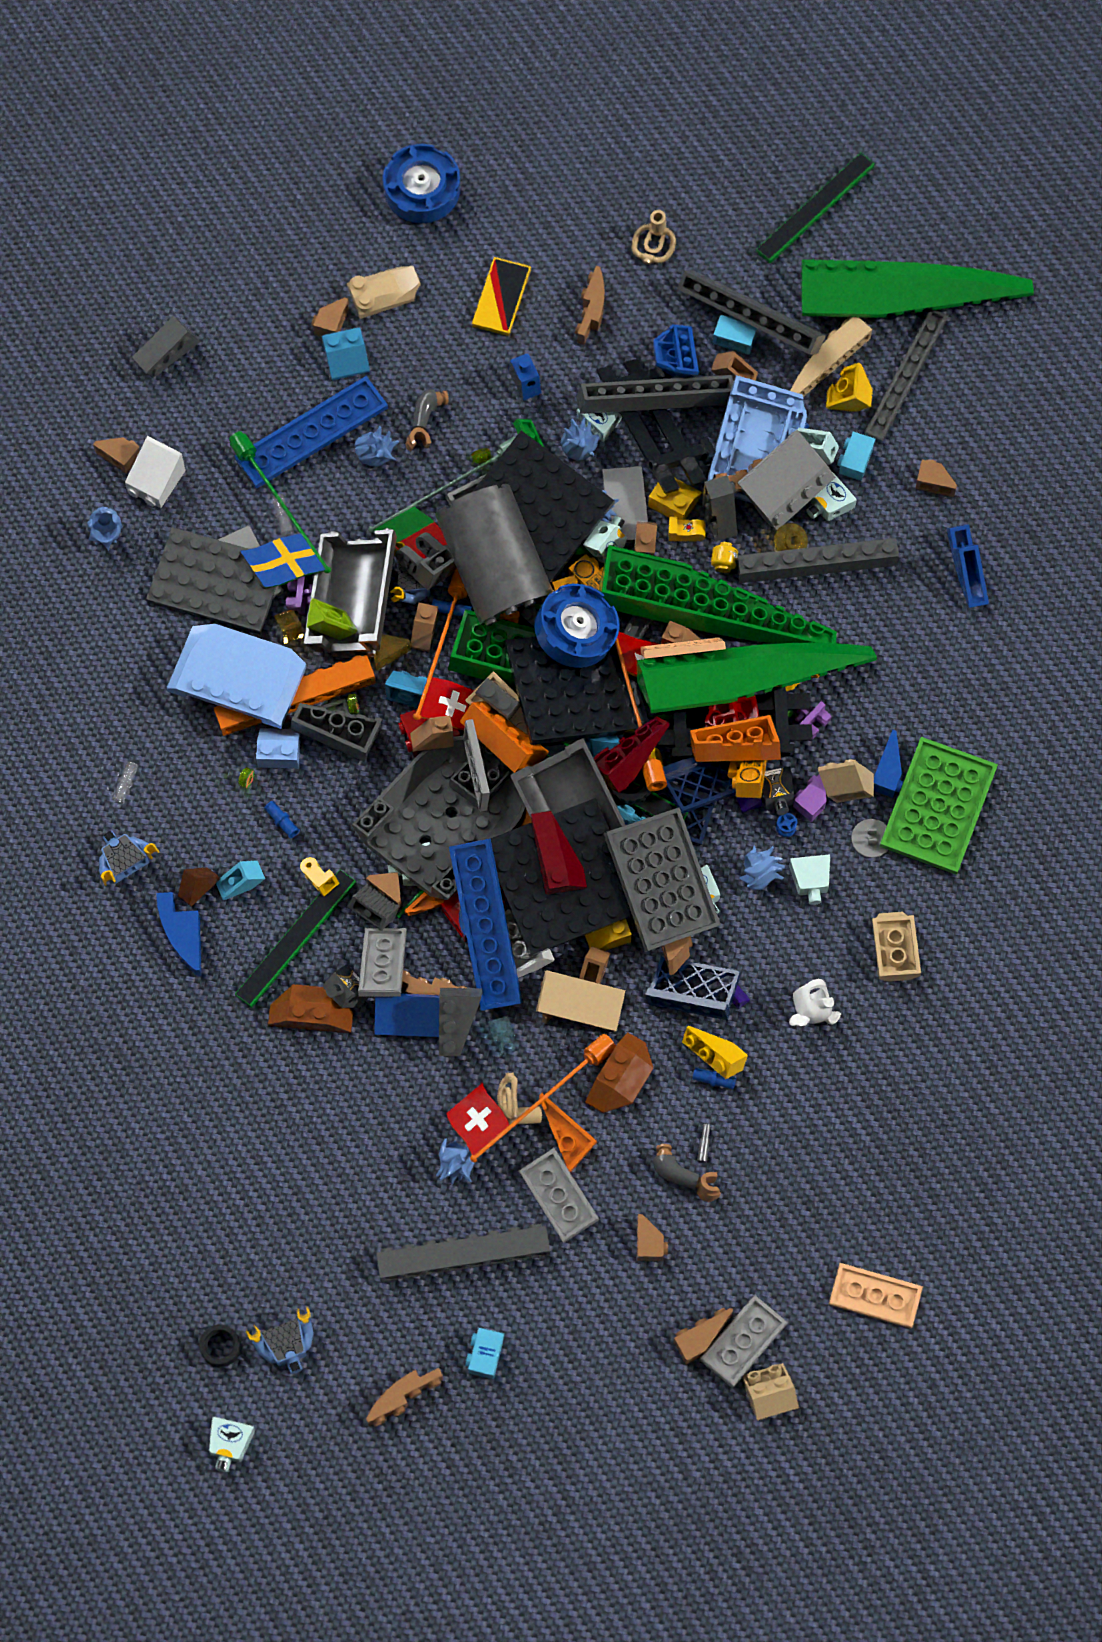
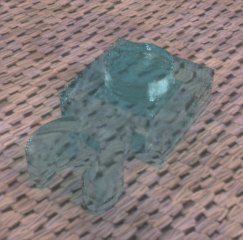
(502, 1032)

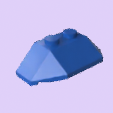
(676, 352)

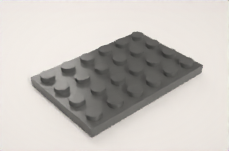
(210, 582)
(662, 879)

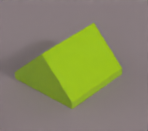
(329, 620)

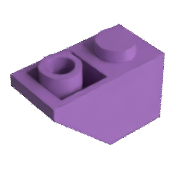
(812, 799)

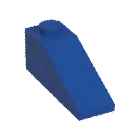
(889, 769)

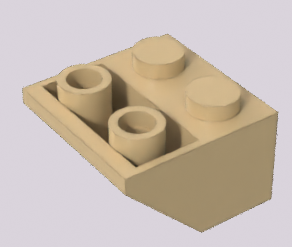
(847, 781)
(770, 1391)

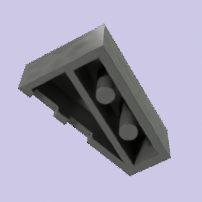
(165, 347)
(720, 507)
(456, 1016)

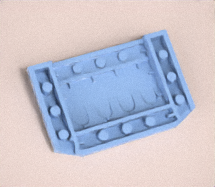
(754, 425)
(238, 673)

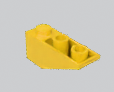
(716, 1052)

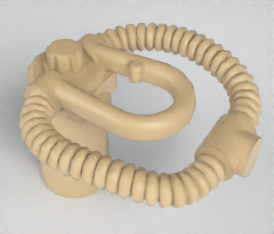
(658, 228)
(510, 1106)

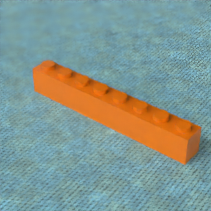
(313, 689)

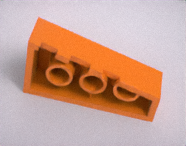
(503, 737)
(737, 741)

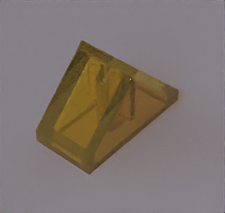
(289, 626)
(390, 650)

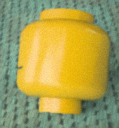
(724, 557)

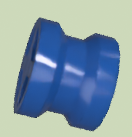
(789, 821)

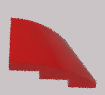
(739, 710)

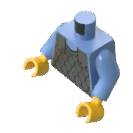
(408, 588)
(123, 856)
(285, 1342)

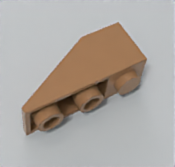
(696, 1341)

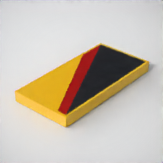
(501, 296)

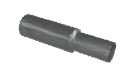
(704, 1144)

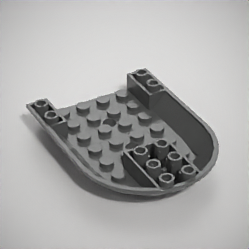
(417, 808)

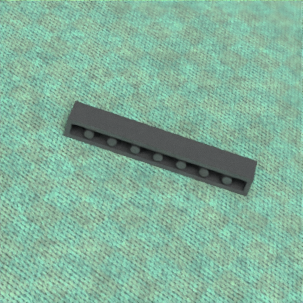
(751, 312)
(654, 394)
(817, 560)
(463, 1253)

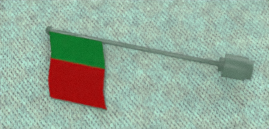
(412, 522)

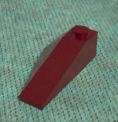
(624, 761)
(557, 859)

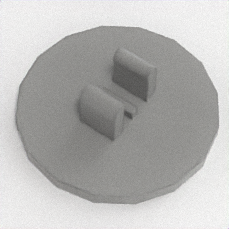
(867, 838)

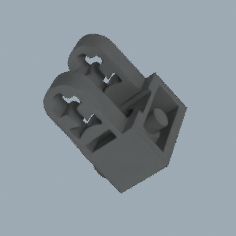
(432, 569)

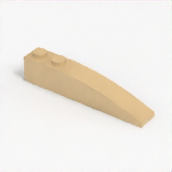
(832, 354)

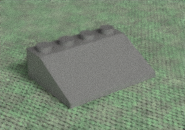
(786, 480)

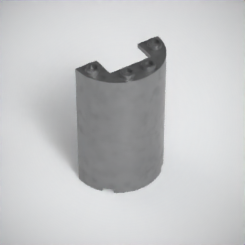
(493, 553)
(356, 585)
(566, 782)

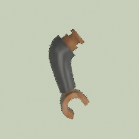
(424, 406)
(670, 1170)

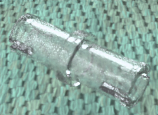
(282, 517)
(125, 782)

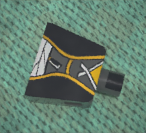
(778, 790)
(344, 988)

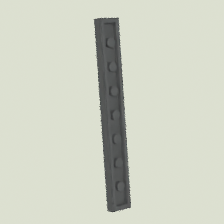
(906, 375)

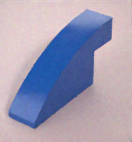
(968, 565)
(181, 931)

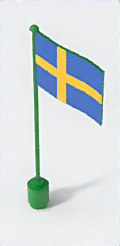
(287, 556)

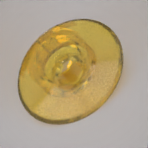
(784, 534)

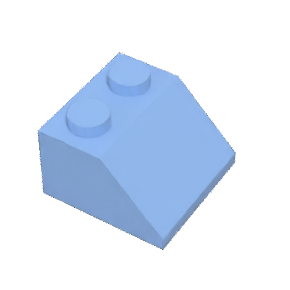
(278, 748)

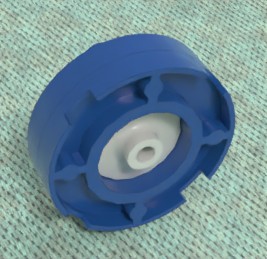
(421, 183)
(576, 625)

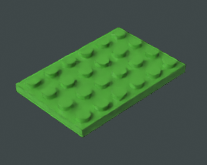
(938, 805)

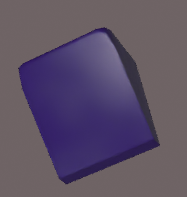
(749, 803)
(739, 998)

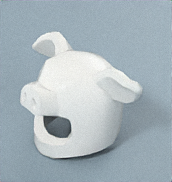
(813, 1007)

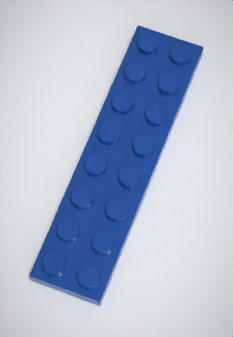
(314, 430)
(485, 924)

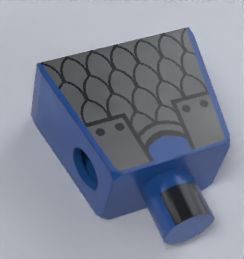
(523, 372)

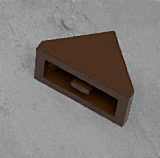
(196, 883)

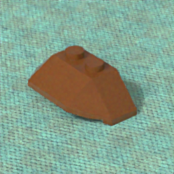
(309, 1009)
(621, 1075)

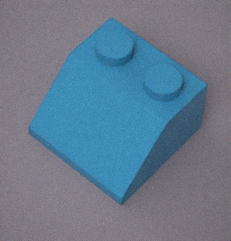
(345, 353)
(405, 688)

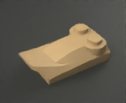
(383, 290)
(896, 946)

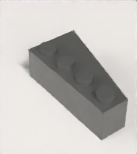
(338, 730)

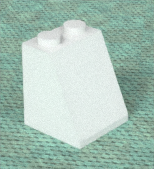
(155, 472)

